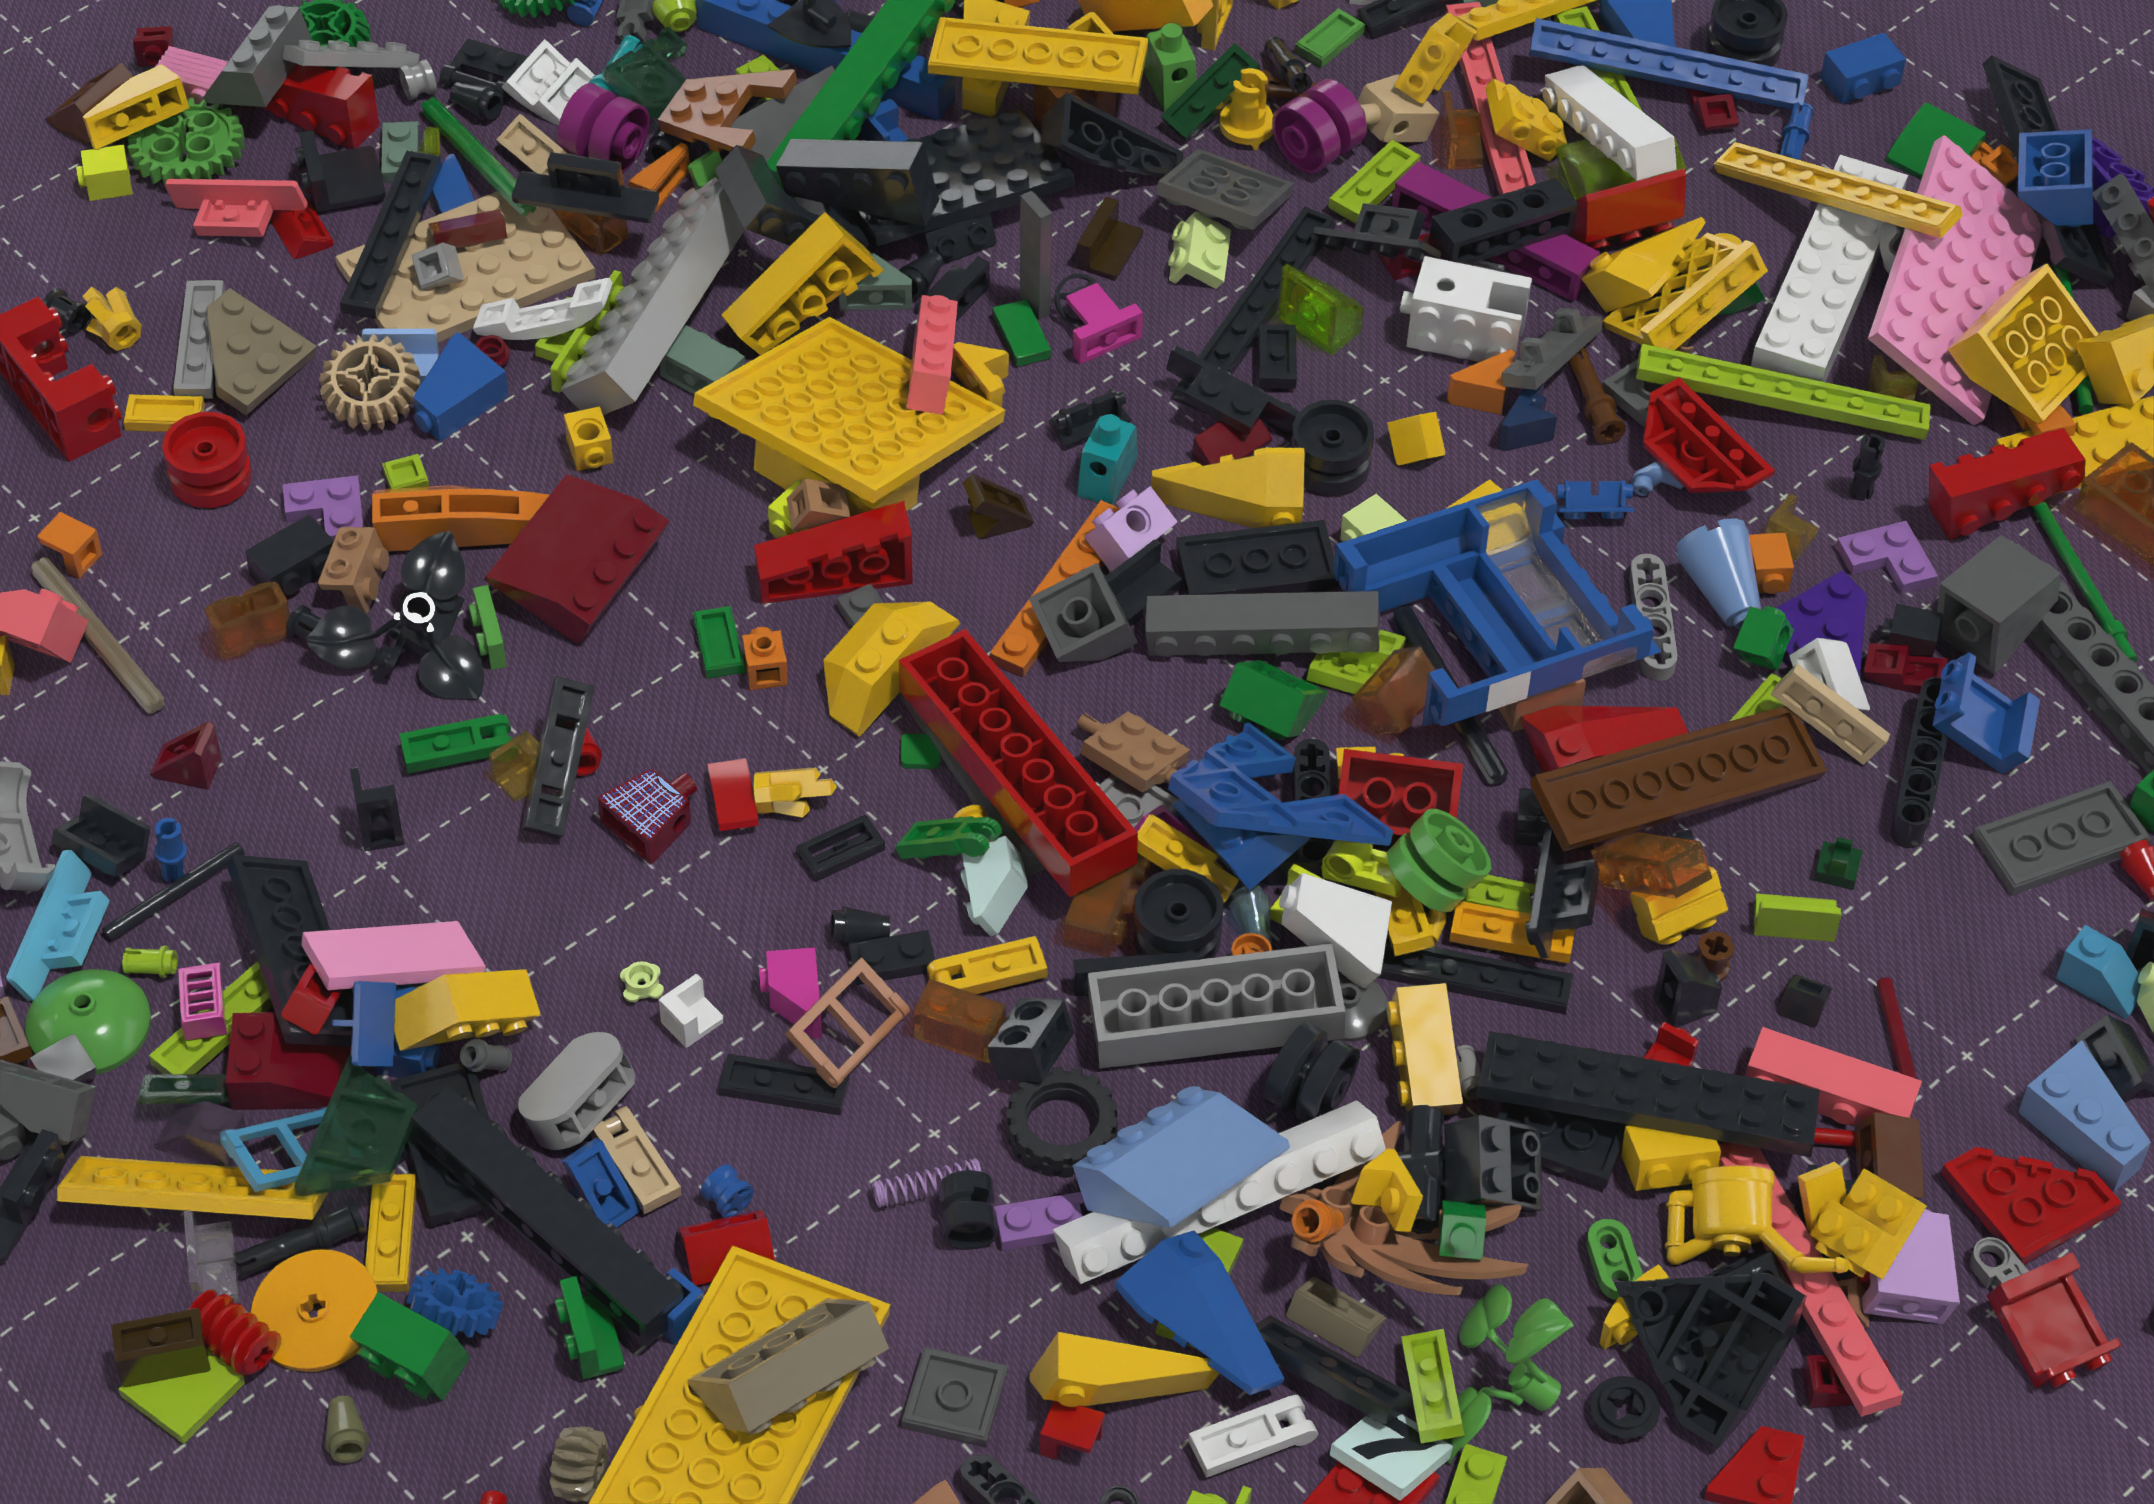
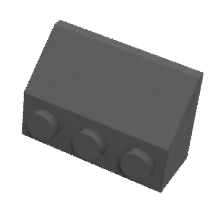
(258, 64)

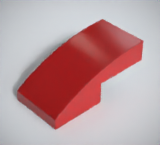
(732, 794)

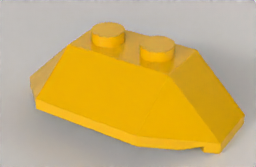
(865, 663)

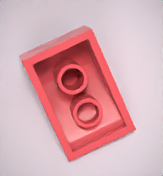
(42, 622)

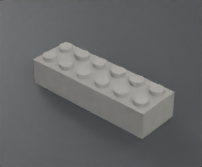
(1214, 1005)

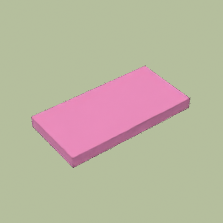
(391, 954)

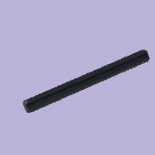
(1469, 728)

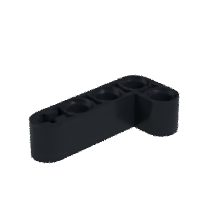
(1307, 785)

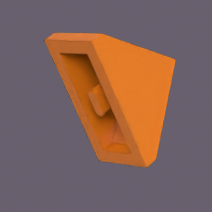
(1481, 384)

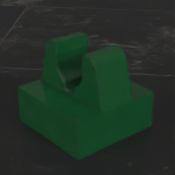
(1838, 864)

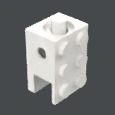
(1465, 310)

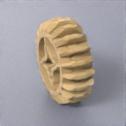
(353, 372)

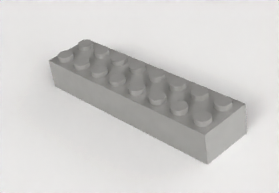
(656, 301)

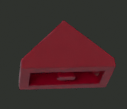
(190, 758)

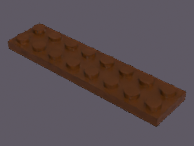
(1677, 777)

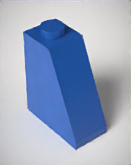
(1639, 19)
(458, 388)

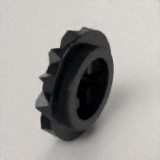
(1618, 1392)

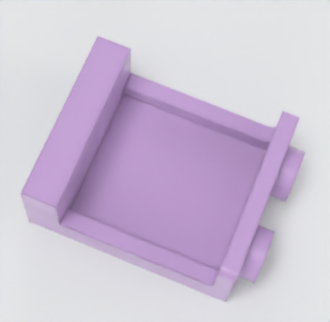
(1922, 1277)

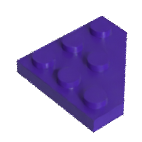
(1828, 611)

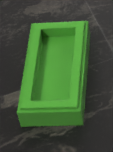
(1329, 38)

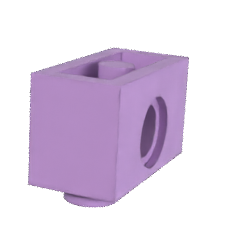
(1130, 528)

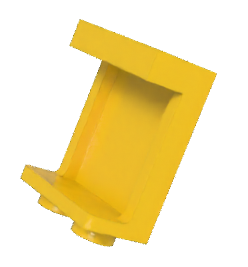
(1435, 57)

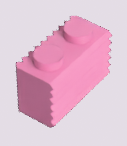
(194, 69)

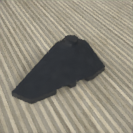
(1105, 140)

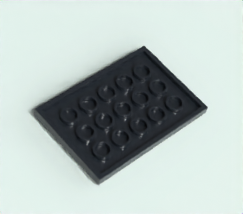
(979, 172)

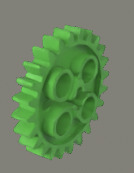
(210, 144)

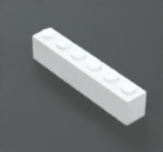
(1610, 122)

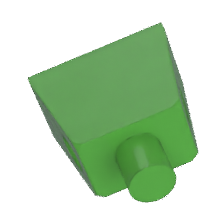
(1169, 54)

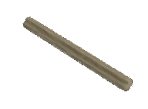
(101, 639)

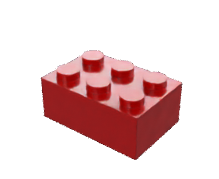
(1399, 786)

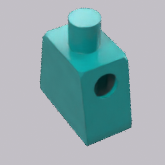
(1109, 446)

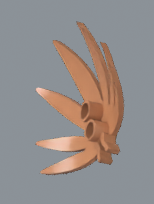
(1387, 1252)

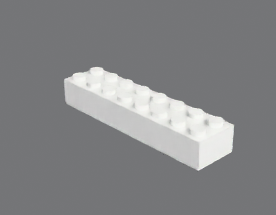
(1823, 285)

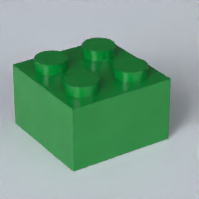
(409, 1348)

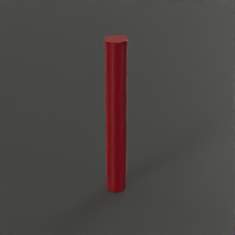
(1895, 1027)

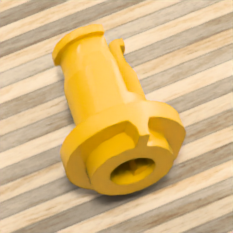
(1248, 117)

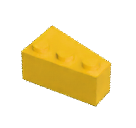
(2121, 361)

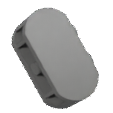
(576, 1090)

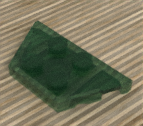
(358, 1135)

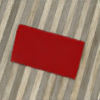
(301, 231)

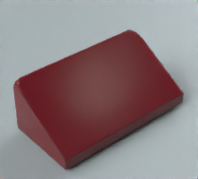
(469, 229)
(1225, 440)

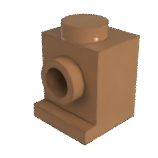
(817, 504)

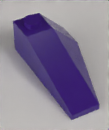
(2106, 167)

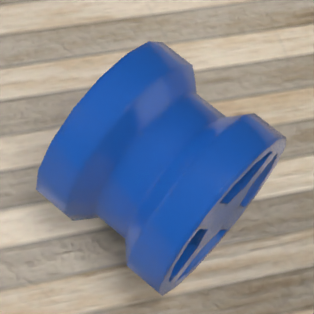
(727, 1191)

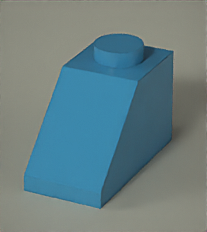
(2101, 972)

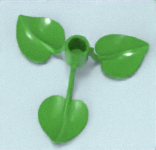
(1531, 1333)

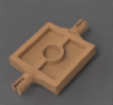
(1132, 750)

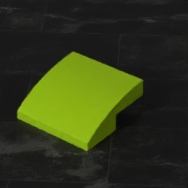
(1349, 669)

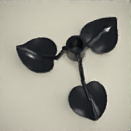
(435, 570)

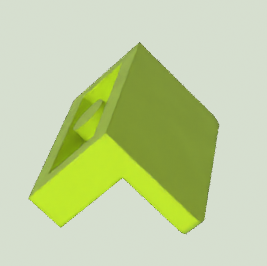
(1796, 917)

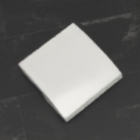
(547, 82)

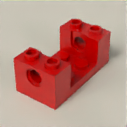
(73, 410)

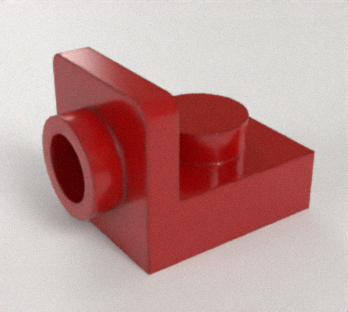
(1673, 1046)

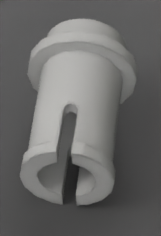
(1468, 1072)

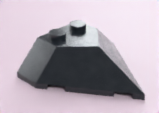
(1713, 1342)

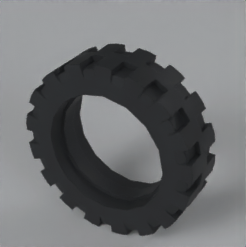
(1064, 1086)

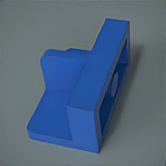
(372, 1023)

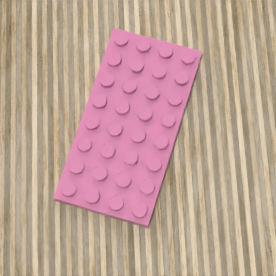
(1951, 280)

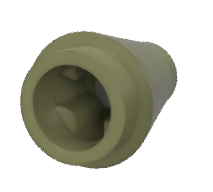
(345, 1431)

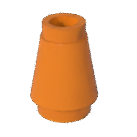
(1316, 1220)

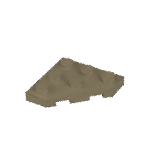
(251, 351)

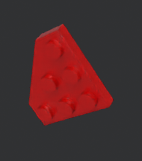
(2028, 1199)

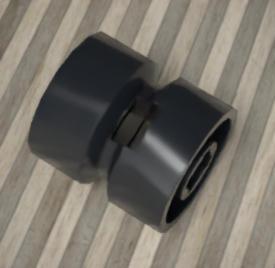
(968, 1210)

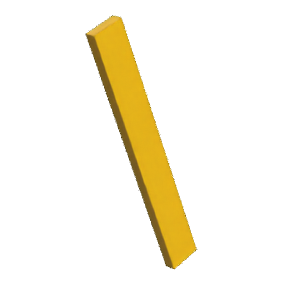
(1839, 190)

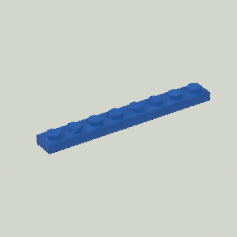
(1667, 64)

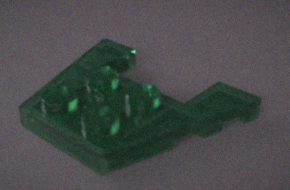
(647, 74)

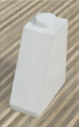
(1340, 916)

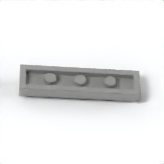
(340, 54)
(194, 365)

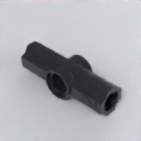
(1425, 1162)

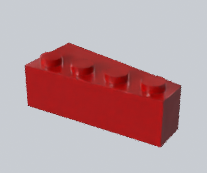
(2003, 481)
(837, 557)

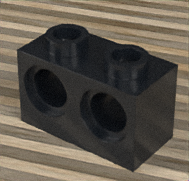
(1030, 1039)

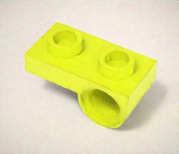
(1360, 866)

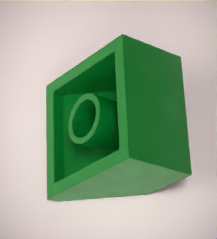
(1271, 699)

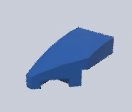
(451, 186)

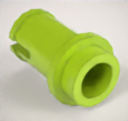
(150, 961)

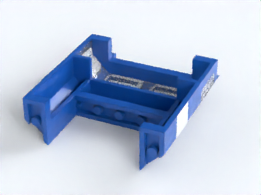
(1506, 593)

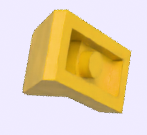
(981, 370)
(1390, 1186)

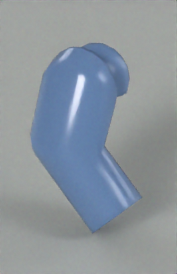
(1650, 476)

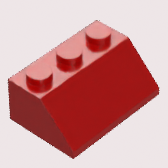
(1630, 209)

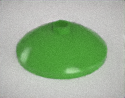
(108, 1028)

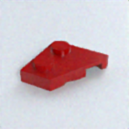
(1760, 1471)

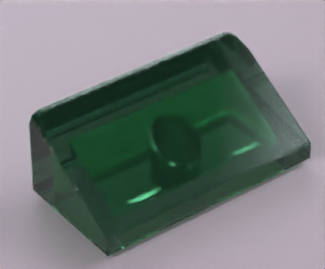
(183, 1089)

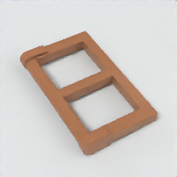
(892, 1001)

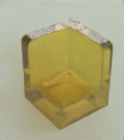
(1894, 384)
(1798, 531)
(514, 765)

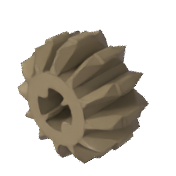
(578, 1463)

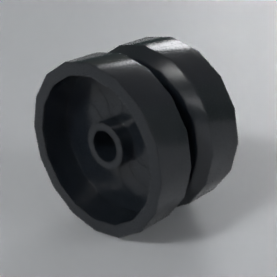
(1747, 30)
(1335, 445)
(1178, 914)
(1311, 1073)

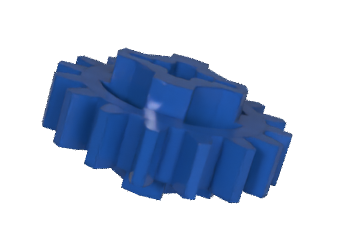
(455, 1301)

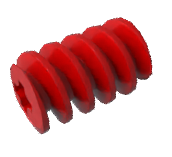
(235, 1334)

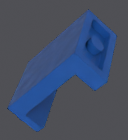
(1983, 717)

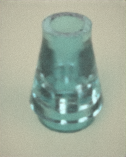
(1252, 911)

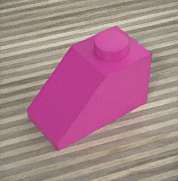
(792, 985)

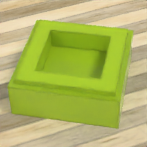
(405, 473)

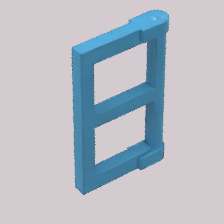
(233, 1140)

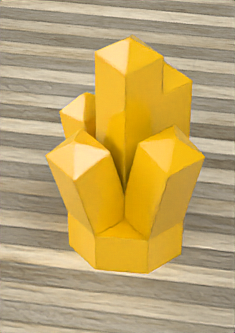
(114, 318)
(782, 789)

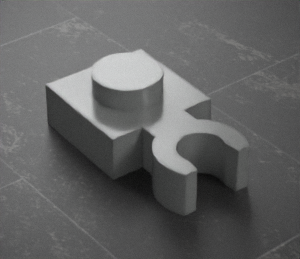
(632, 17)

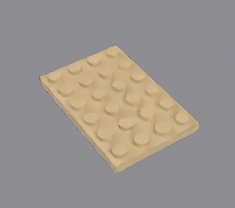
(528, 265)

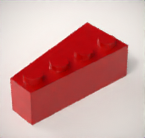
(328, 103)

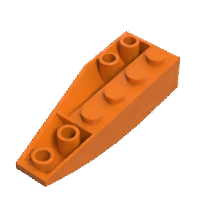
(472, 514)

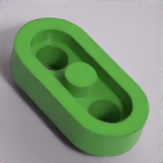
(1612, 1263)

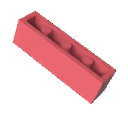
(932, 354)
(1847, 1085)

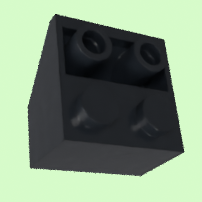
(1493, 1163)

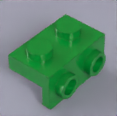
(591, 1329)

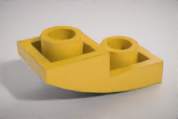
(1618, 1323)

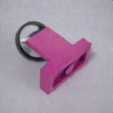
(1104, 322)

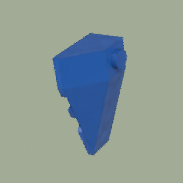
(1195, 1298)

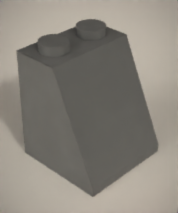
(1996, 602)

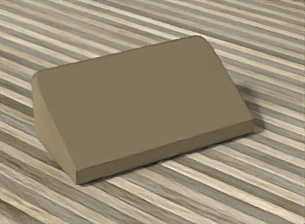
(1334, 1316)

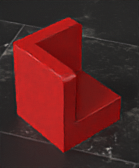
(1070, 1427)

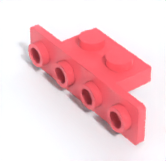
(234, 205)

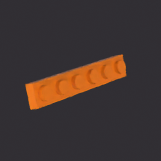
(1025, 636)

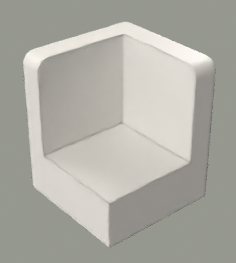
(688, 1012)

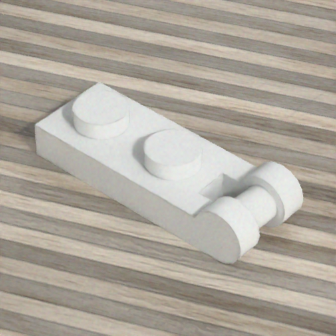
(1252, 1435)

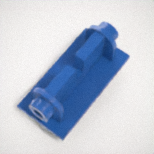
(1609, 499)

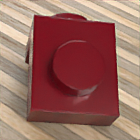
(151, 44)

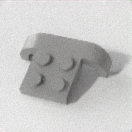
(18, 852)

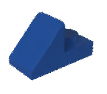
(600, 1183)

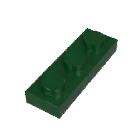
(1208, 93)

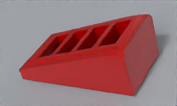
(310, 1002)

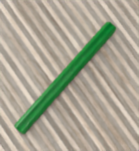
(473, 151)

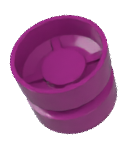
(1319, 125)
(603, 126)

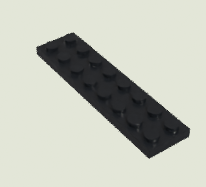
(2026, 109)
(1649, 1093)

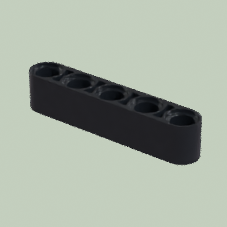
(1920, 771)

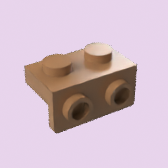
(355, 565)

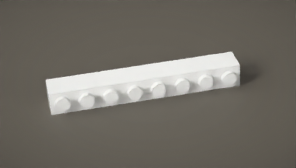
(1316, 1152)

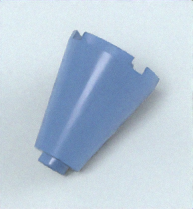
(1722, 568)

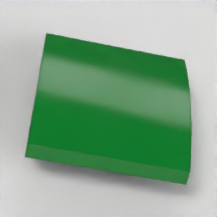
(1917, 139)

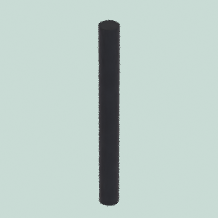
(171, 892)

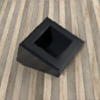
(1804, 1000)

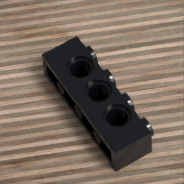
(1503, 223)

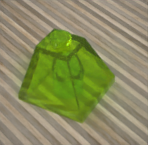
(1318, 310)

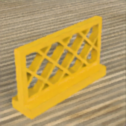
(1704, 295)

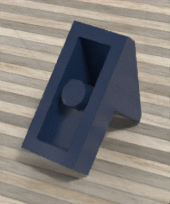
(1527, 421)

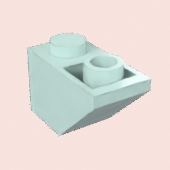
(994, 884)

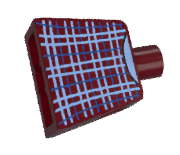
(648, 812)

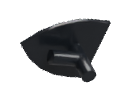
(814, 24)

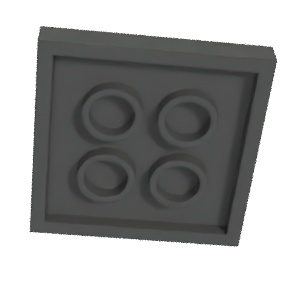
(1224, 189)

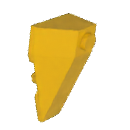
(1640, 268)
(1243, 491)
(1101, 1371)

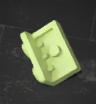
(1200, 250)

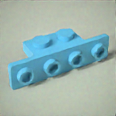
(60, 927)

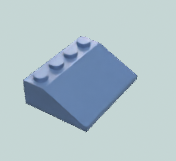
(1176, 1159)

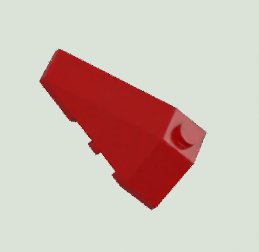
(1582, 733)

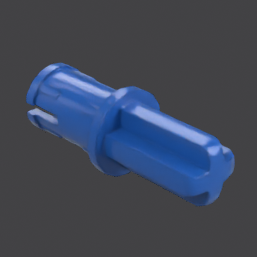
(1797, 132)
(170, 848)

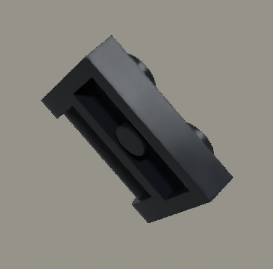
(482, 65)

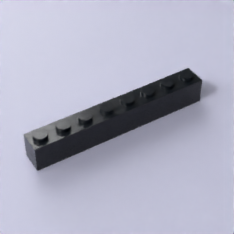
(547, 1214)

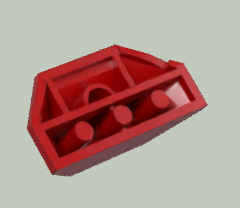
(1699, 444)

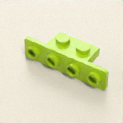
(568, 347)

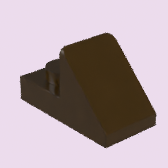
(995, 508)

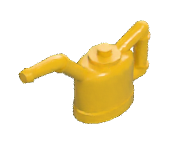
(1730, 1214)

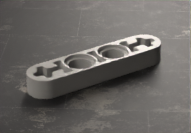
(1659, 616)

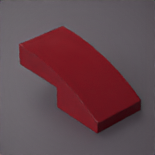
(1713, 110)
(1896, 669)

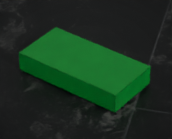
(1021, 332)
(718, 642)

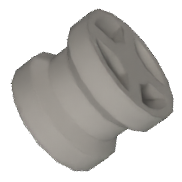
(417, 79)

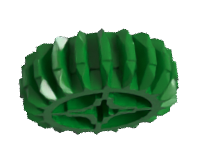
(336, 22)

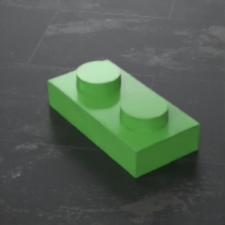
(490, 640)

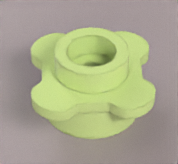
(638, 973)

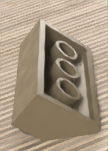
(791, 1364)

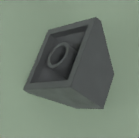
(1083, 618)

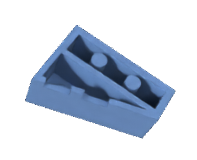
(2086, 1117)

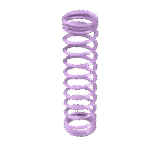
(880, 1191)

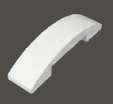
(543, 320)

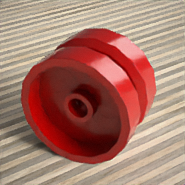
(207, 459)

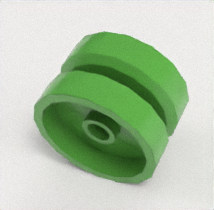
(1439, 860)

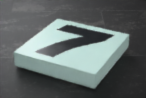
(1390, 1454)

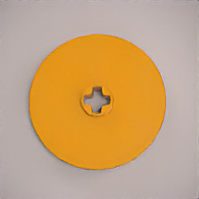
(288, 1294)

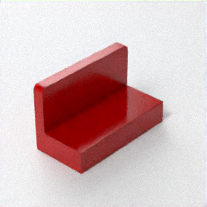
(711, 1241)

